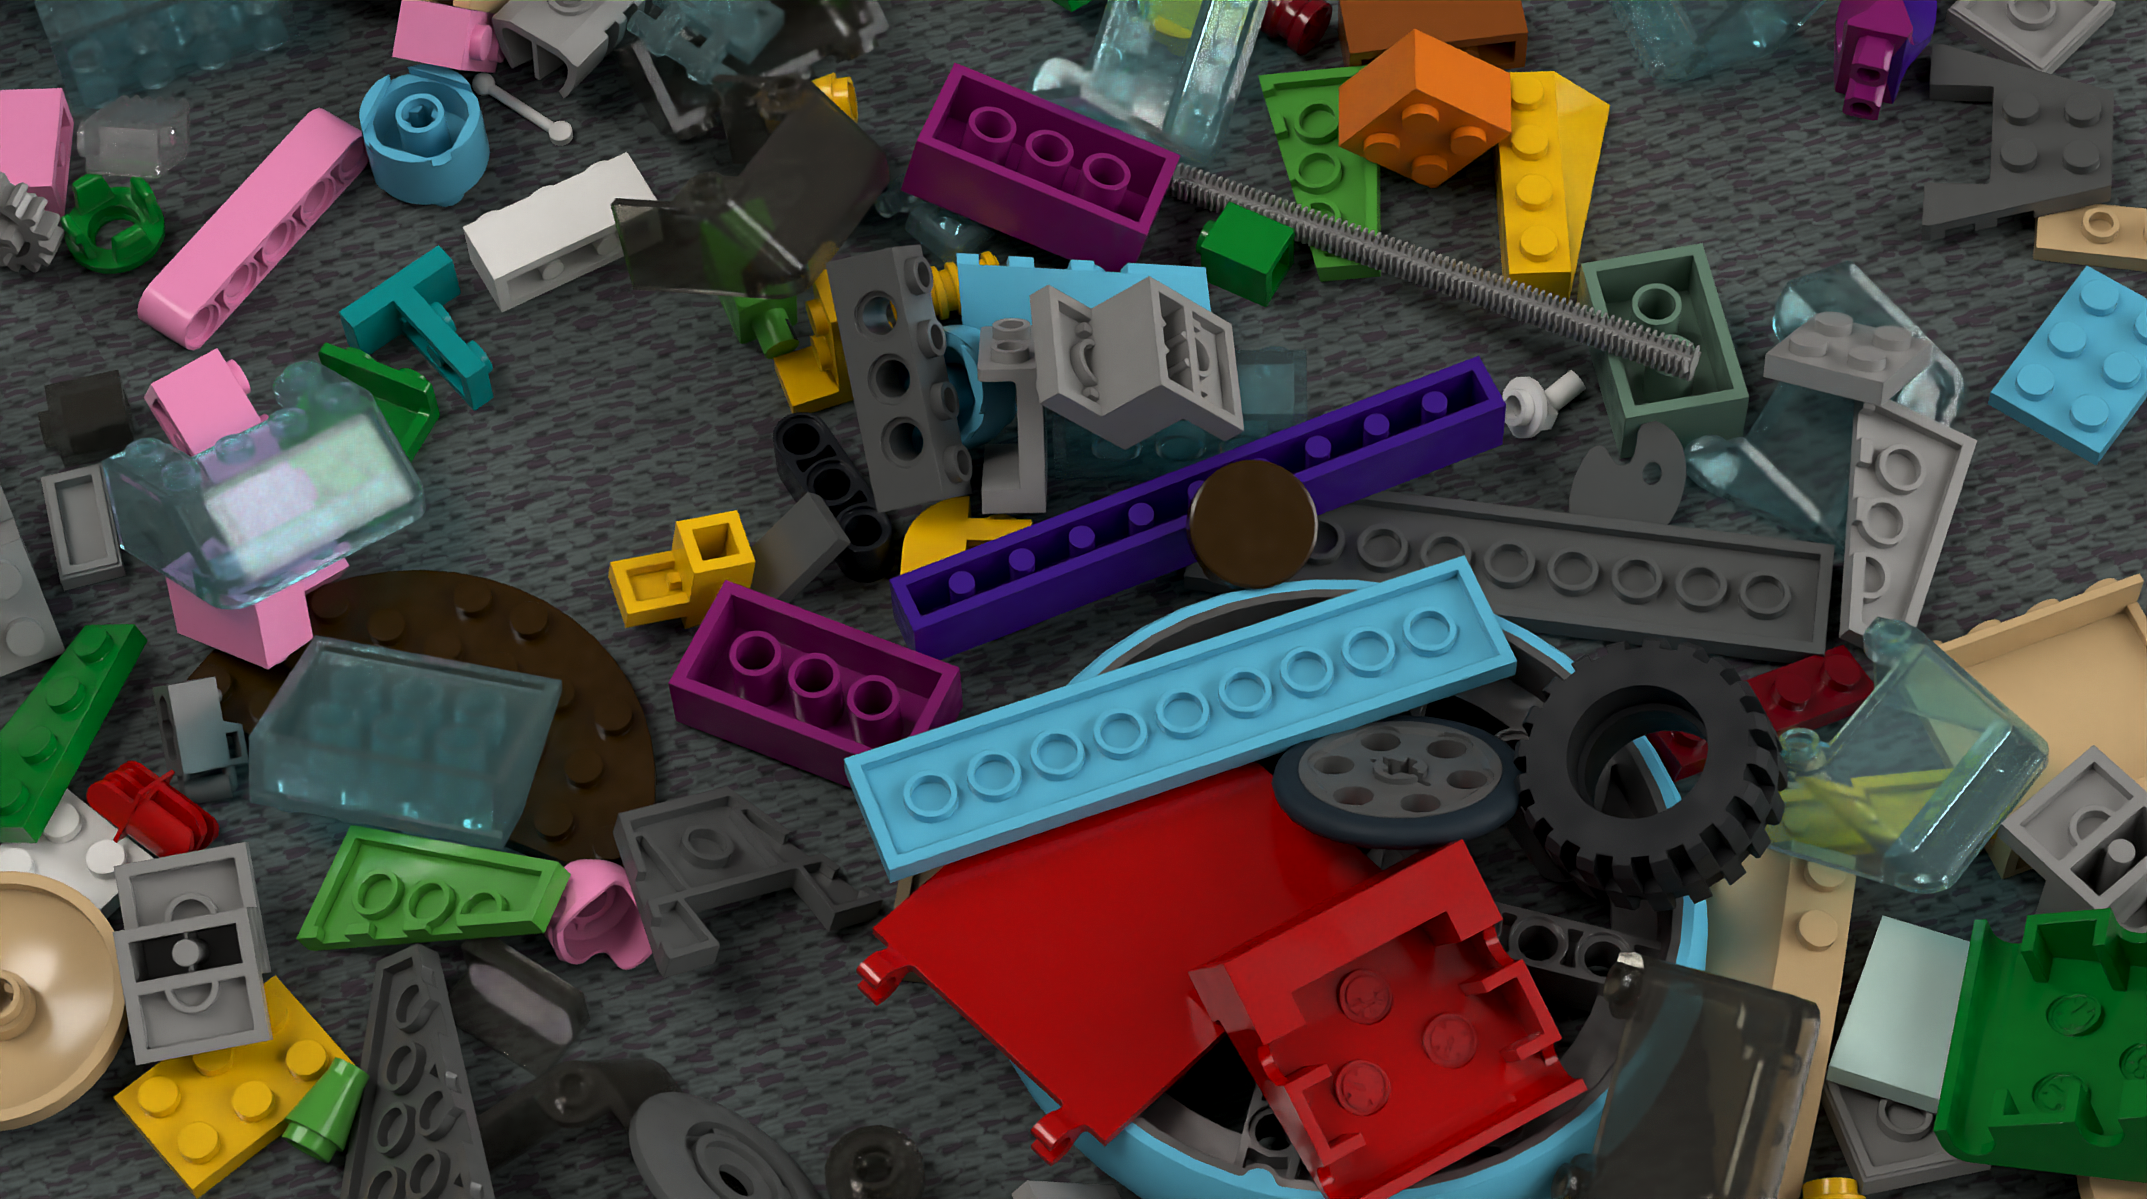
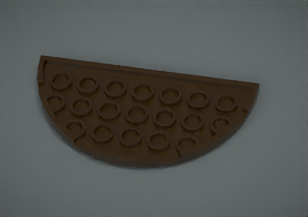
(598, 741)

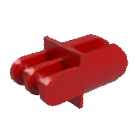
(152, 811)

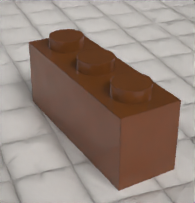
(1481, 28)

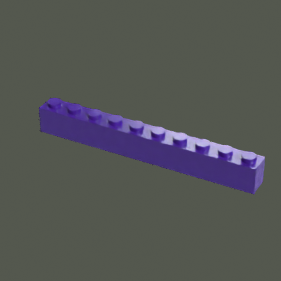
(1143, 528)

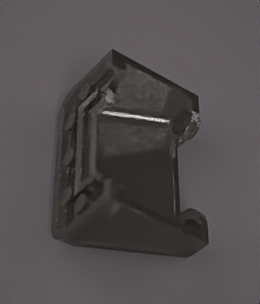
(1697, 1087)

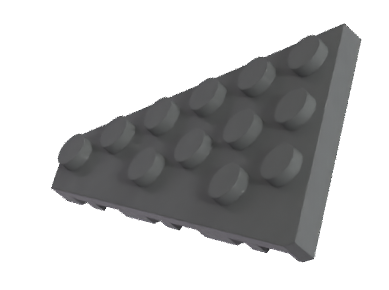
(416, 1113)

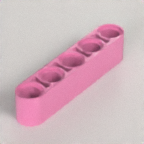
(254, 229)

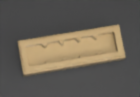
(2094, 237)

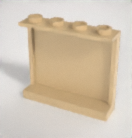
(2072, 677)

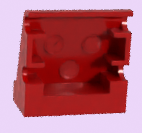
(1390, 1026)

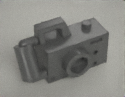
(196, 738)

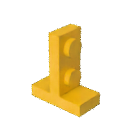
(817, 374)

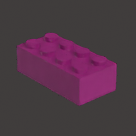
(1039, 171)
(805, 684)

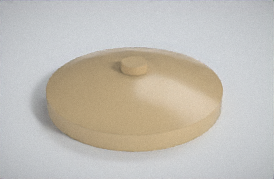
(57, 997)

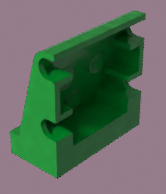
(2051, 1050)

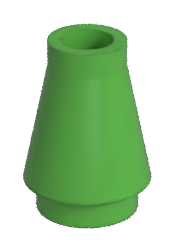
(326, 1113)

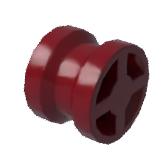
(1297, 22)

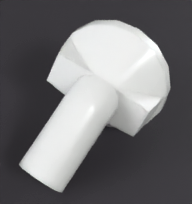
(1535, 407)

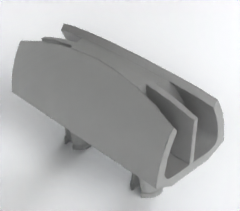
(562, 33)

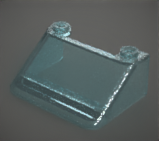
(1799, 449)
(1912, 773)

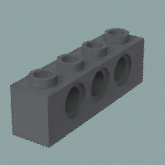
(873, 358)

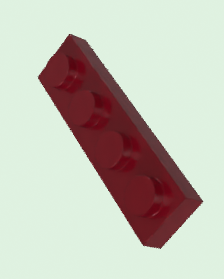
(1793, 696)

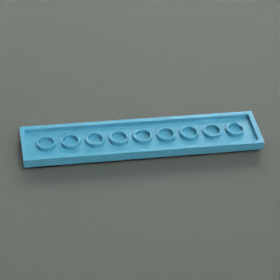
(1177, 718)

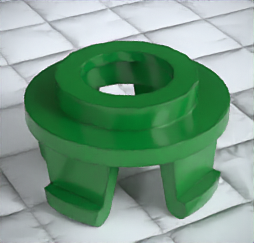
(101, 204)

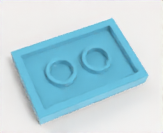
(2081, 368)

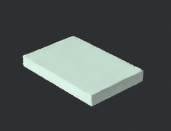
(1902, 1016)

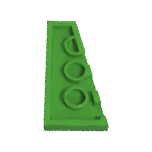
(1320, 172)
(428, 890)

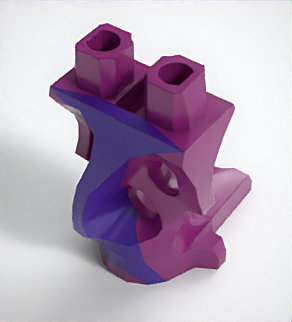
(1875, 47)

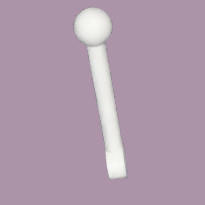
(559, 132)

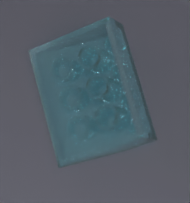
(403, 742)

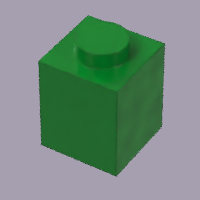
(1246, 253)

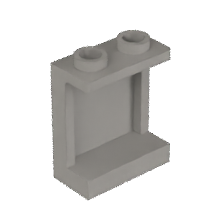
(1014, 473)

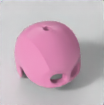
(598, 916)

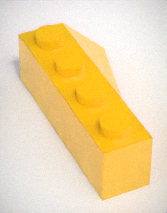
(1546, 179)

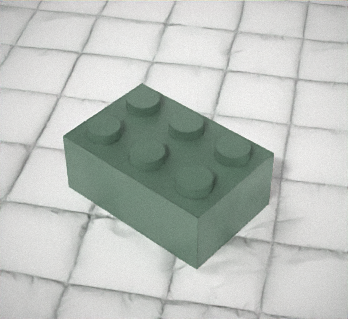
(1676, 296)

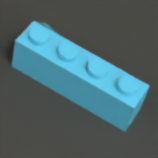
(1004, 291)

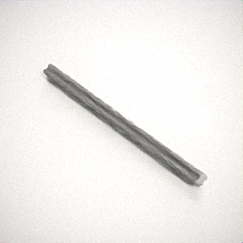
(1444, 276)

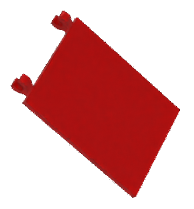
(1086, 937)

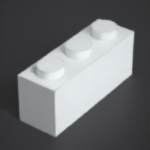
(553, 232)

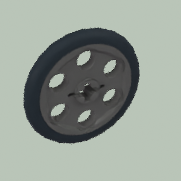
(1400, 782)

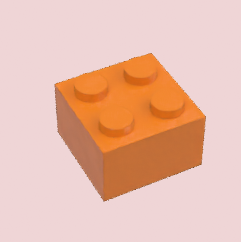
(1424, 109)

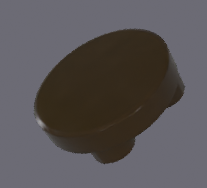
(1251, 525)

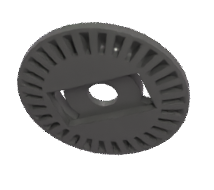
(687, 1140)

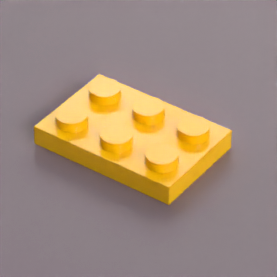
(230, 1103)

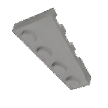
(1898, 512)

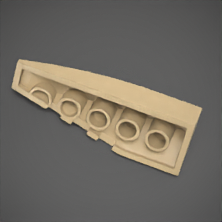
(1789, 933)

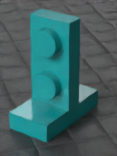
(413, 306)

